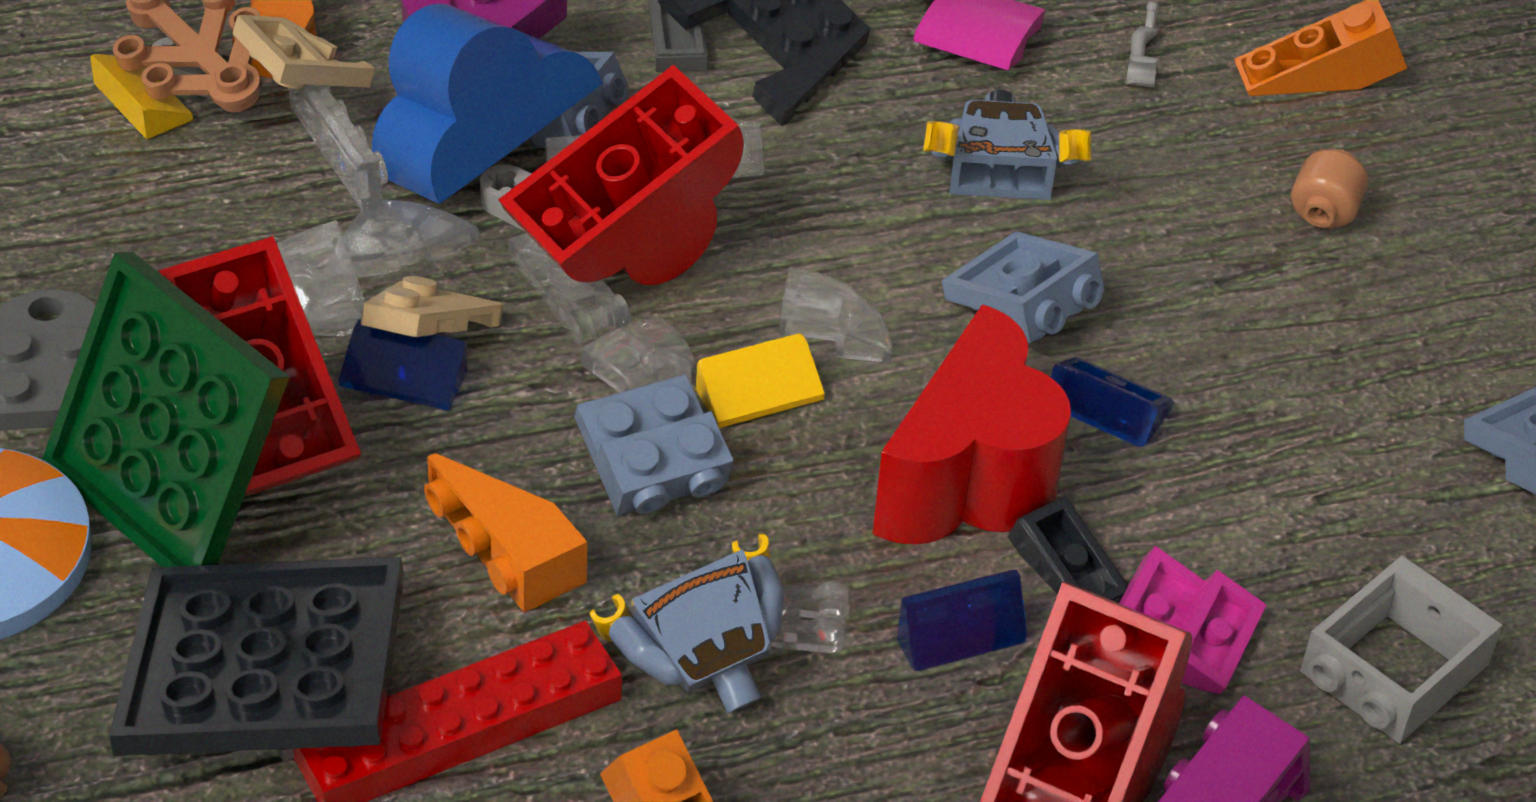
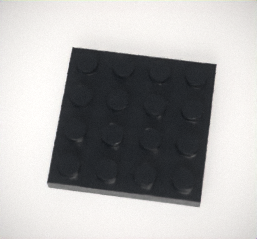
(260, 657)

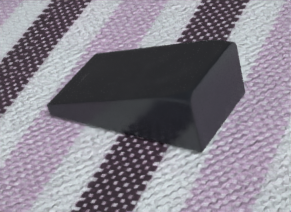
(1065, 550)

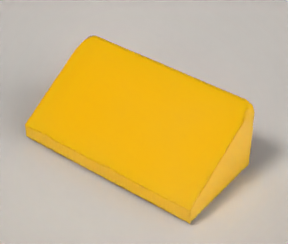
(131, 99)
(758, 380)

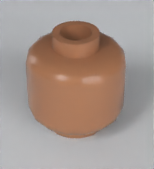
(1331, 186)

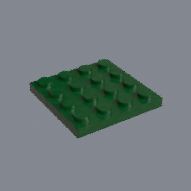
(163, 417)

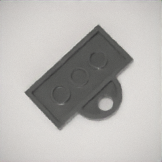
(39, 355)

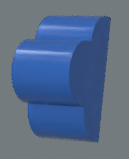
(469, 97)

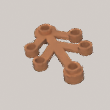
(230, 84)

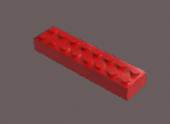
(469, 715)

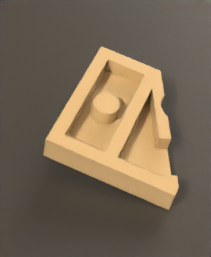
(296, 55)
(421, 310)

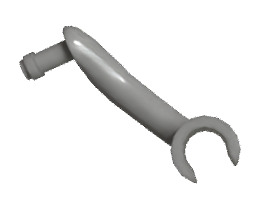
(1140, 67)

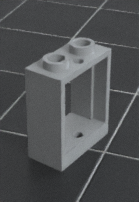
(1407, 597)

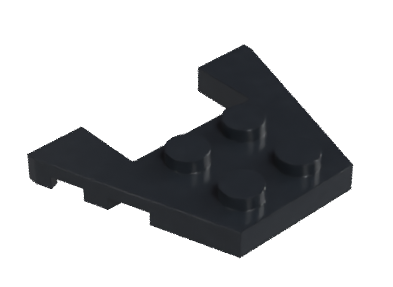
(801, 35)

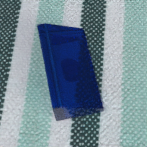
(405, 366)
(1111, 401)
(962, 620)

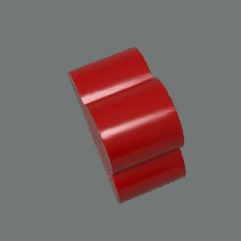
(634, 186)
(258, 302)
(976, 441)
(1093, 706)

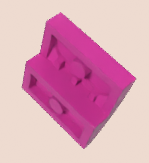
(980, 29)
(1213, 610)

